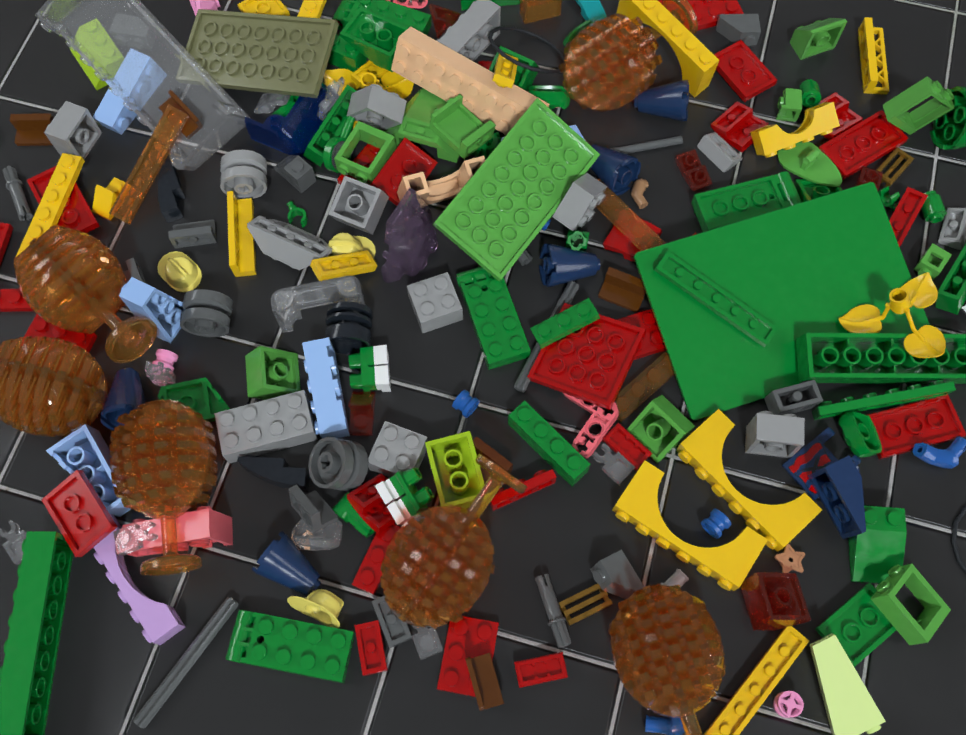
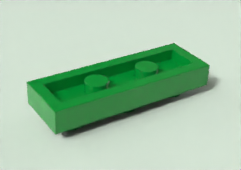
(565, 323)

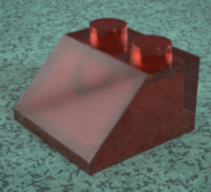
(774, 600)

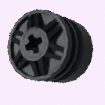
(349, 327)

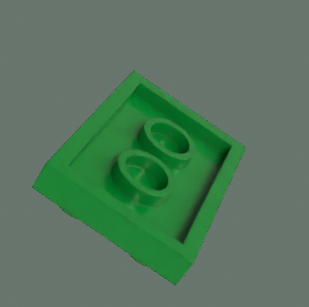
(858, 625)

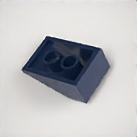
(842, 495)

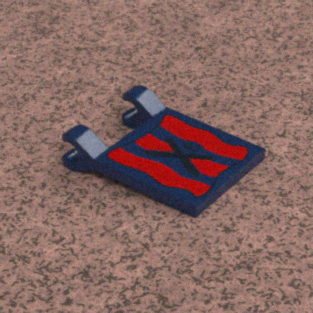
(811, 459)

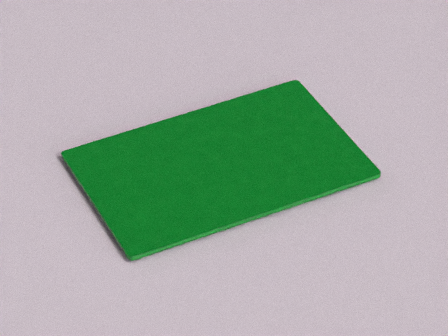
(793, 269)

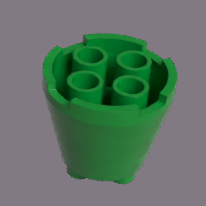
(950, 128)

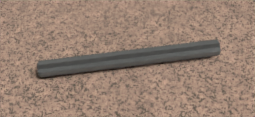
(566, 297)
(185, 663)

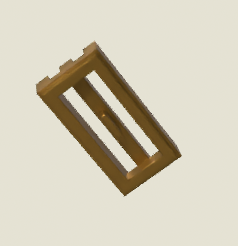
(885, 178)
(603, 594)

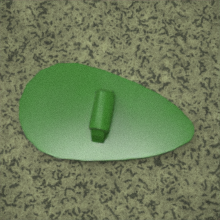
(811, 164)

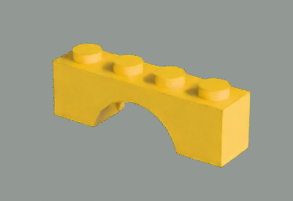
(817, 120)

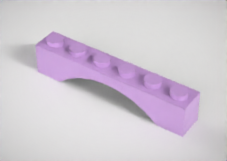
(157, 618)

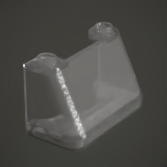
(289, 301)

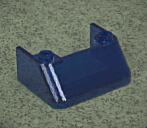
(292, 132)

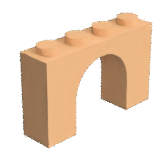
(442, 188)

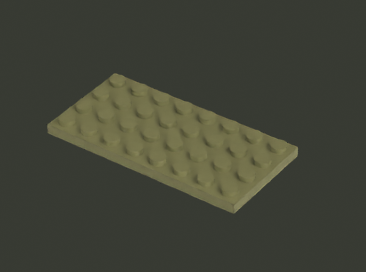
(263, 51)

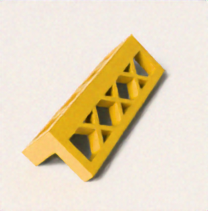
(868, 58)
(240, 240)

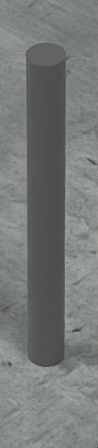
(649, 145)

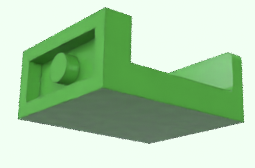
(460, 127)

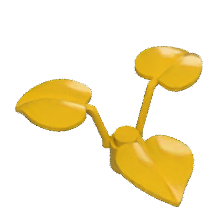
(389, 82)
(918, 292)

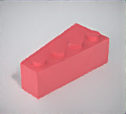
(193, 528)

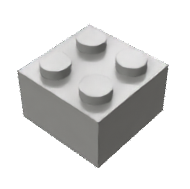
(377, 107)
(73, 130)
(580, 202)
(358, 205)
(435, 302)
(774, 434)
(396, 450)

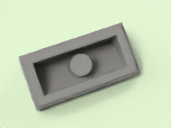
(719, 151)
(954, 228)

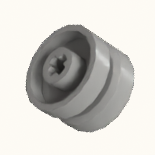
(243, 174)

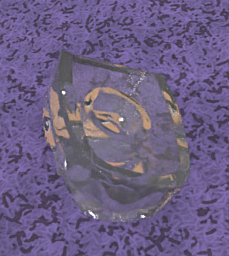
(324, 539)

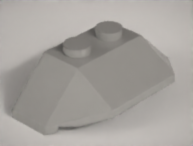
(287, 242)

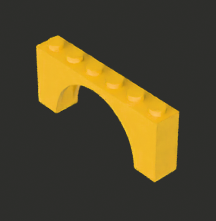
(694, 58)
(774, 522)
(725, 563)

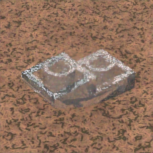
(332, 95)
(268, 102)

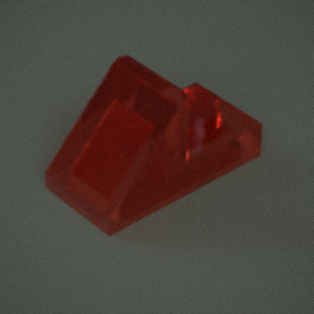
(442, 18)
(362, 413)

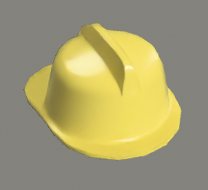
(346, 243)
(179, 271)
(319, 605)

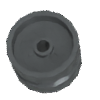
(206, 313)
(338, 464)

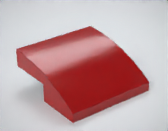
(846, 117)
(736, 125)
(619, 243)
(371, 506)

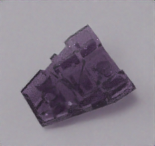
(409, 238)

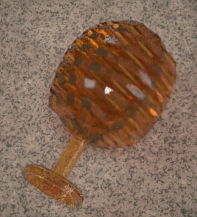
(616, 58)
(77, 287)
(49, 386)
(161, 470)
(443, 557)
(668, 652)

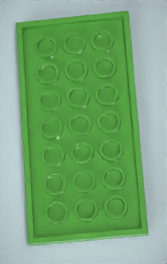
(516, 190)

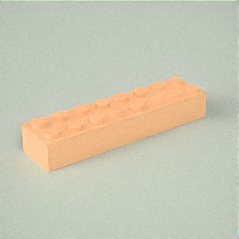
(451, 74)

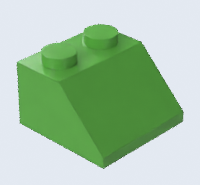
(817, 37)
(271, 373)
(660, 427)

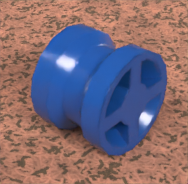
(465, 403)
(716, 523)

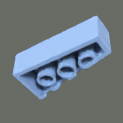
(113, 114)
(155, 305)
(325, 388)
(89, 452)

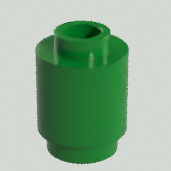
(810, 93)
(933, 208)

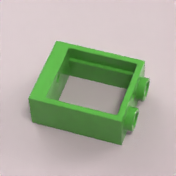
(897, 107)
(372, 136)
(934, 612)

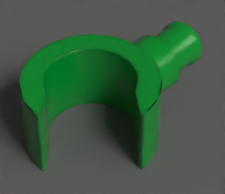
(887, 200)
(295, 211)

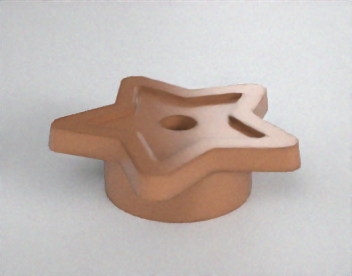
(788, 566)

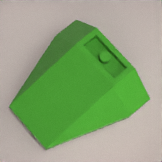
(417, 122)

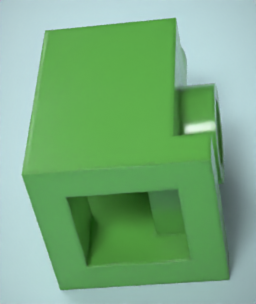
(789, 105)
(931, 264)

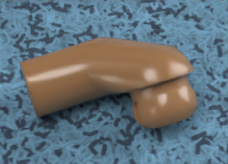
(637, 193)

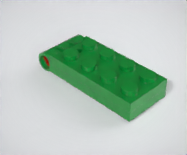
(395, 12)
(744, 200)
(493, 317)
(291, 646)

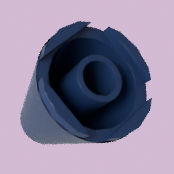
(665, 101)
(615, 169)
(566, 265)
(123, 397)
(287, 566)

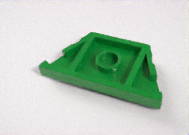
(197, 395)

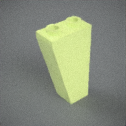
(843, 692)

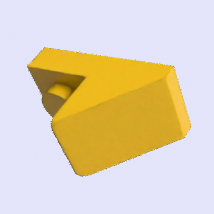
(105, 198)

